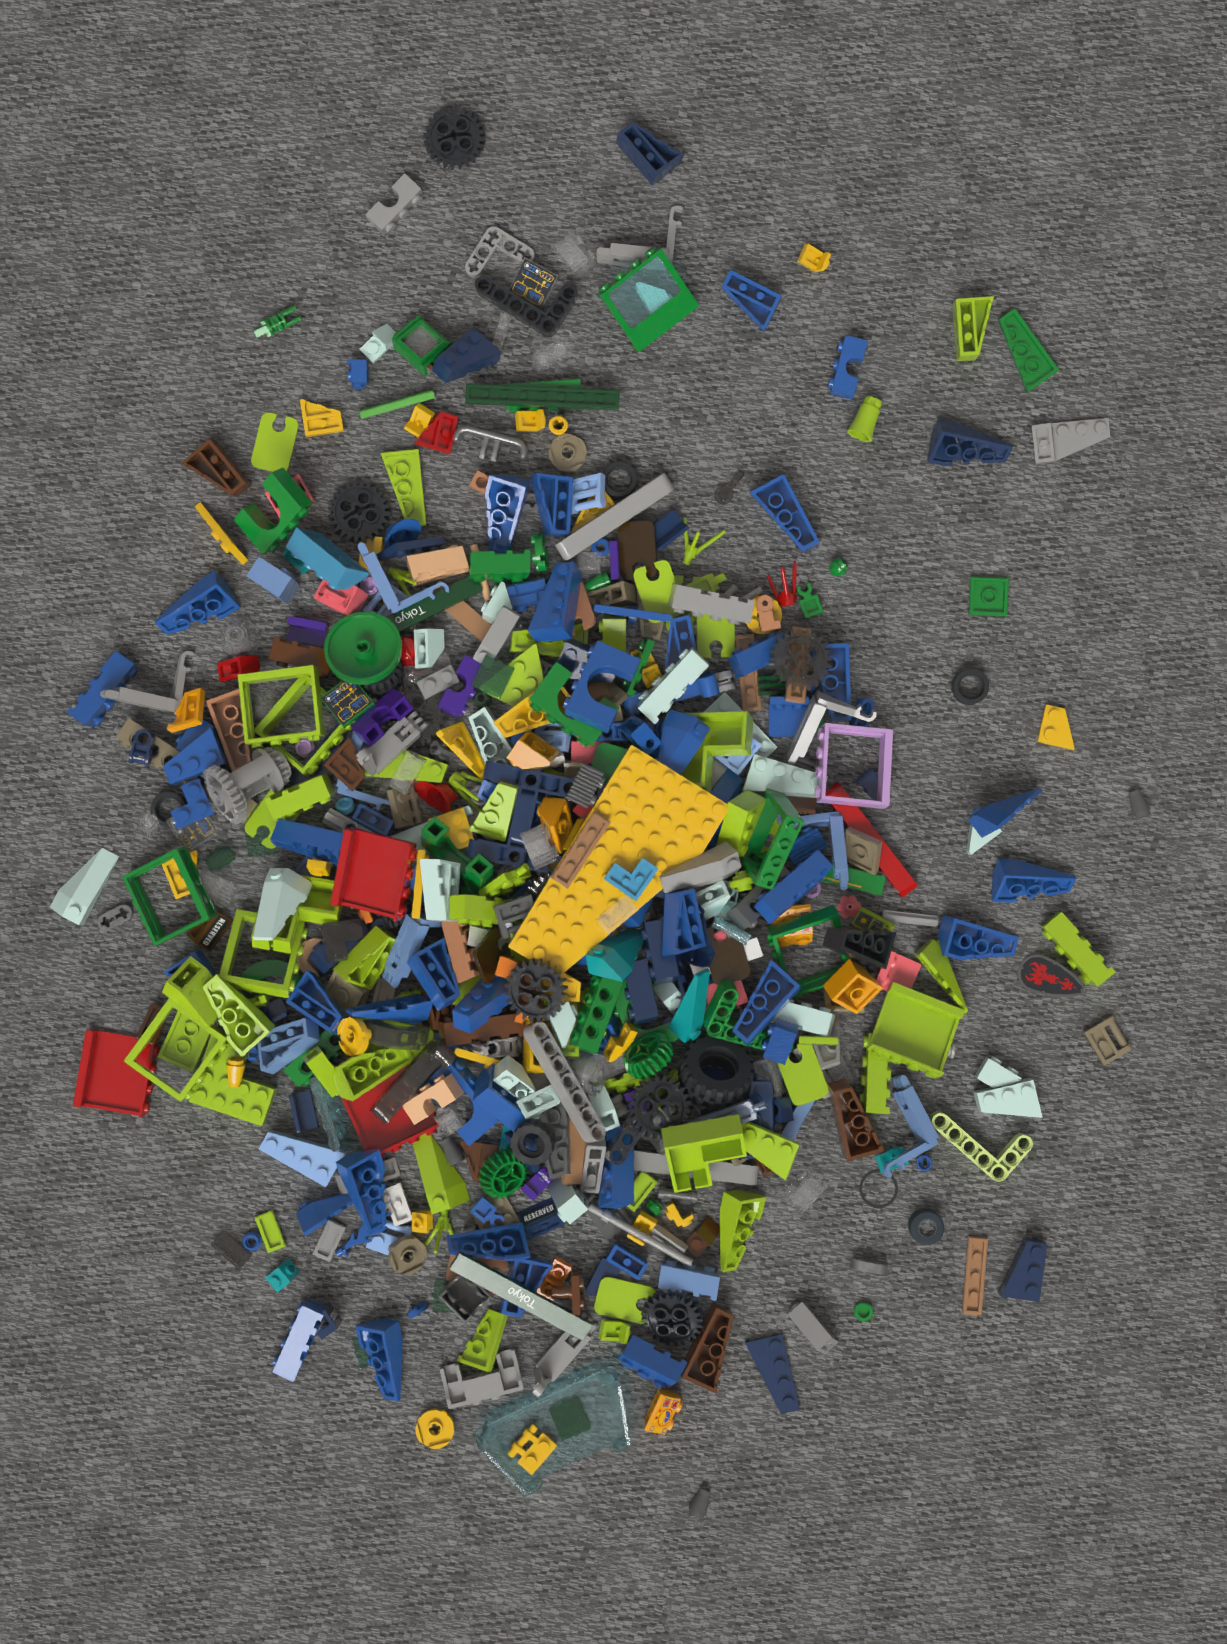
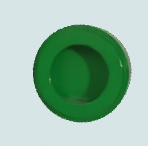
(863, 1311)

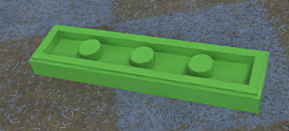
(396, 404)

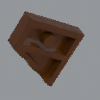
(345, 765)

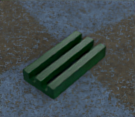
(770, 685)

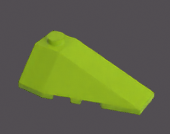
(941, 970)
(240, 1018)
(367, 1070)
(441, 1182)
(736, 1218)

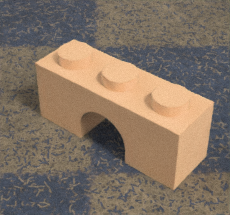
(443, 1091)

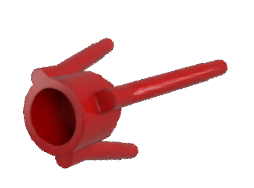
(786, 597)

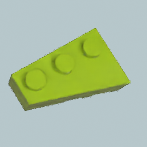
(300, 797)
(741, 820)

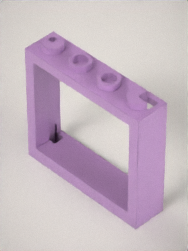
(884, 767)

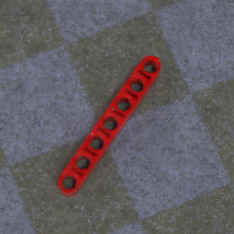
(889, 864)

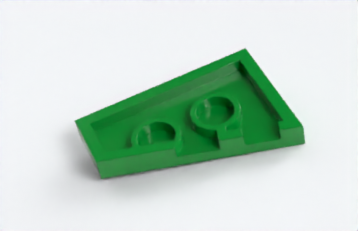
(644, 648)

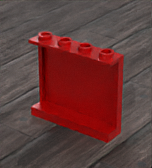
(374, 873)
(107, 1080)
(386, 1136)

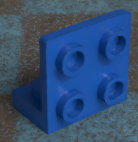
(784, 716)

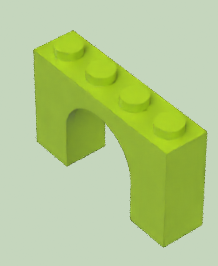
(324, 1069)

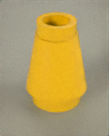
(558, 421)
(235, 1070)

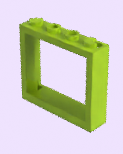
(246, 706)
(280, 710)
(257, 986)
(199, 1075)

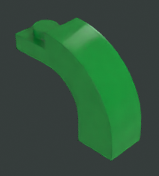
(267, 968)

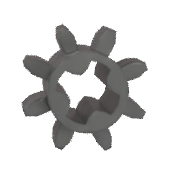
(440, 750)

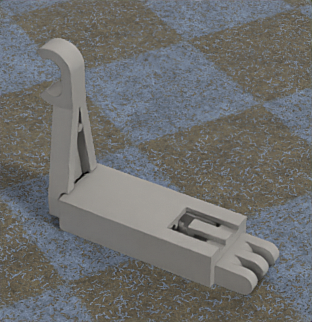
(625, 254)
(150, 700)
(812, 719)
(390, 746)
(558, 1358)

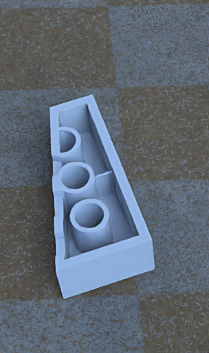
(303, 1155)

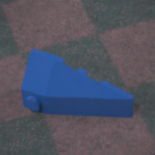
(505, 504)
(1019, 878)
(968, 941)
(384, 1346)

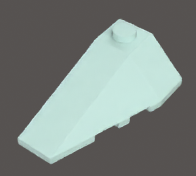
(81, 892)
(280, 897)

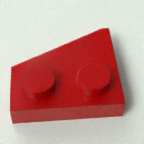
(439, 433)

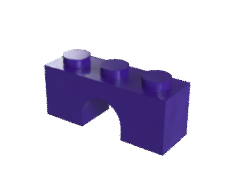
(455, 702)
(390, 706)

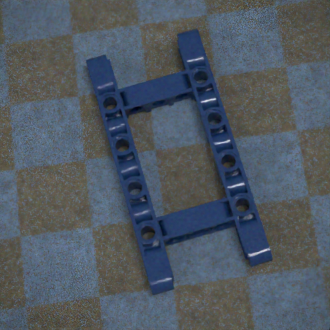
(522, 814)

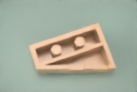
(437, 564)

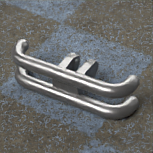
(491, 436)

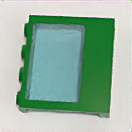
(647, 298)

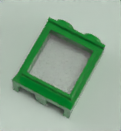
(419, 344)

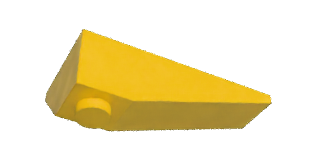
(523, 718)

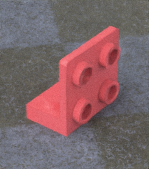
(899, 970)

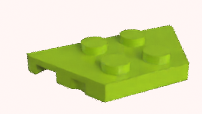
(525, 677)

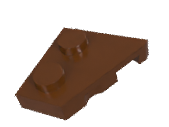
(476, 1155)

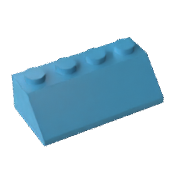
(325, 559)

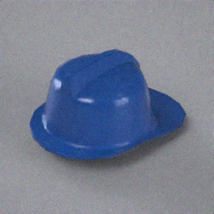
(402, 531)

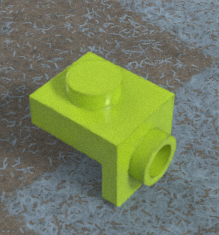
(614, 1331)

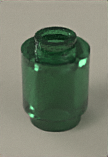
(219, 858)

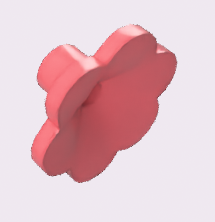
(845, 902)

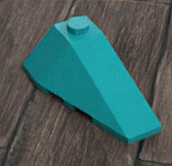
(615, 955)
(690, 1014)

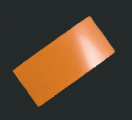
(554, 1277)

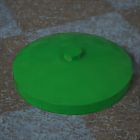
(363, 648)

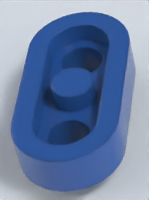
(867, 707)

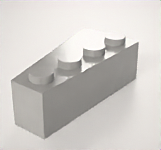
(710, 603)

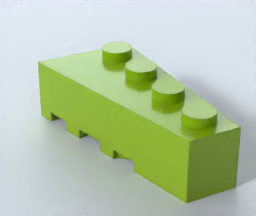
(431, 772)
(1077, 950)
(874, 1081)

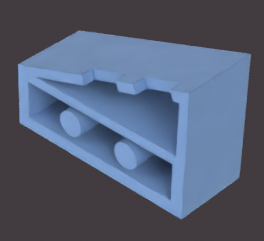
(275, 581)
(286, 1044)
(689, 1279)

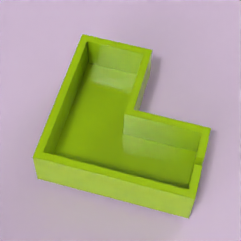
(728, 736)
(314, 910)
(248, 1102)
(698, 1144)

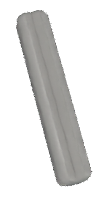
(910, 918)
(477, 1047)

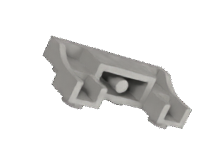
(483, 1385)

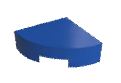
(417, 1309)

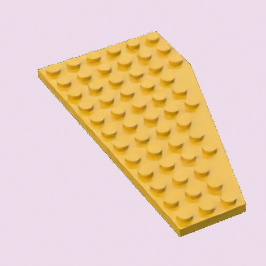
(651, 818)

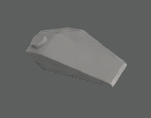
(703, 870)

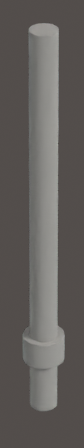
(607, 1216)

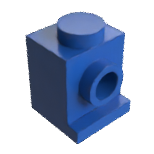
(358, 373)

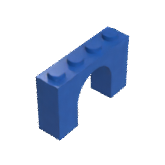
(601, 660)
(481, 1119)

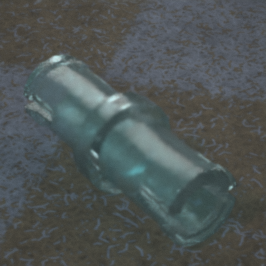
(731, 930)

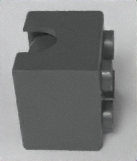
(464, 1297)

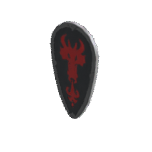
(1048, 977)

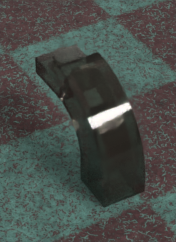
(397, 1036)

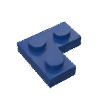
(197, 807)

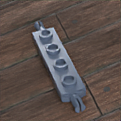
(745, 1109)

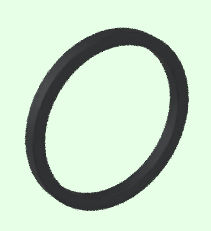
(876, 1206)

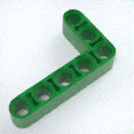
(722, 1016)

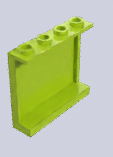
(915, 1030)

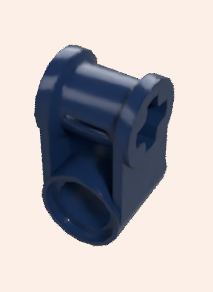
(142, 749)
(869, 782)

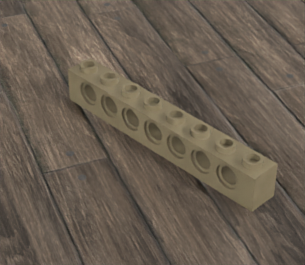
(166, 750)

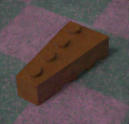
(498, 1026)
(852, 1124)
(708, 1350)

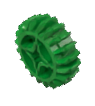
(648, 1055)
(502, 1174)

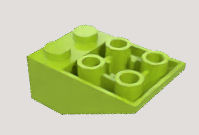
(187, 990)

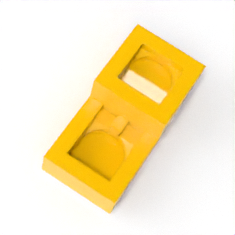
(649, 671)
(617, 1046)

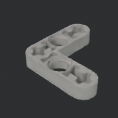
(499, 244)

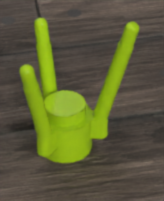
(459, 782)

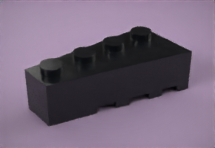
(866, 946)

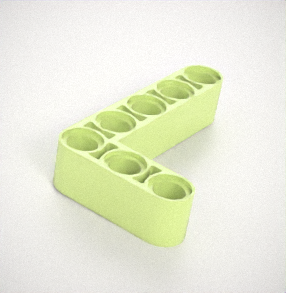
(977, 1150)

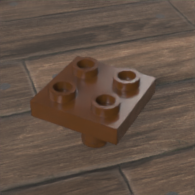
(572, 1291)

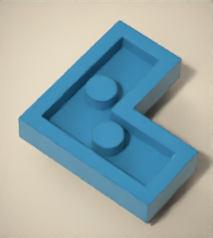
(631, 883)

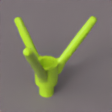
(690, 550)
(401, 577)
(442, 1224)

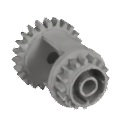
(233, 789)

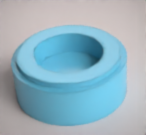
(345, 805)

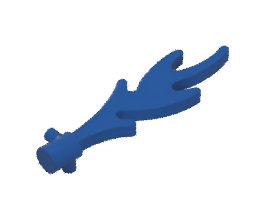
(362, 1238)

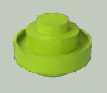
(741, 881)

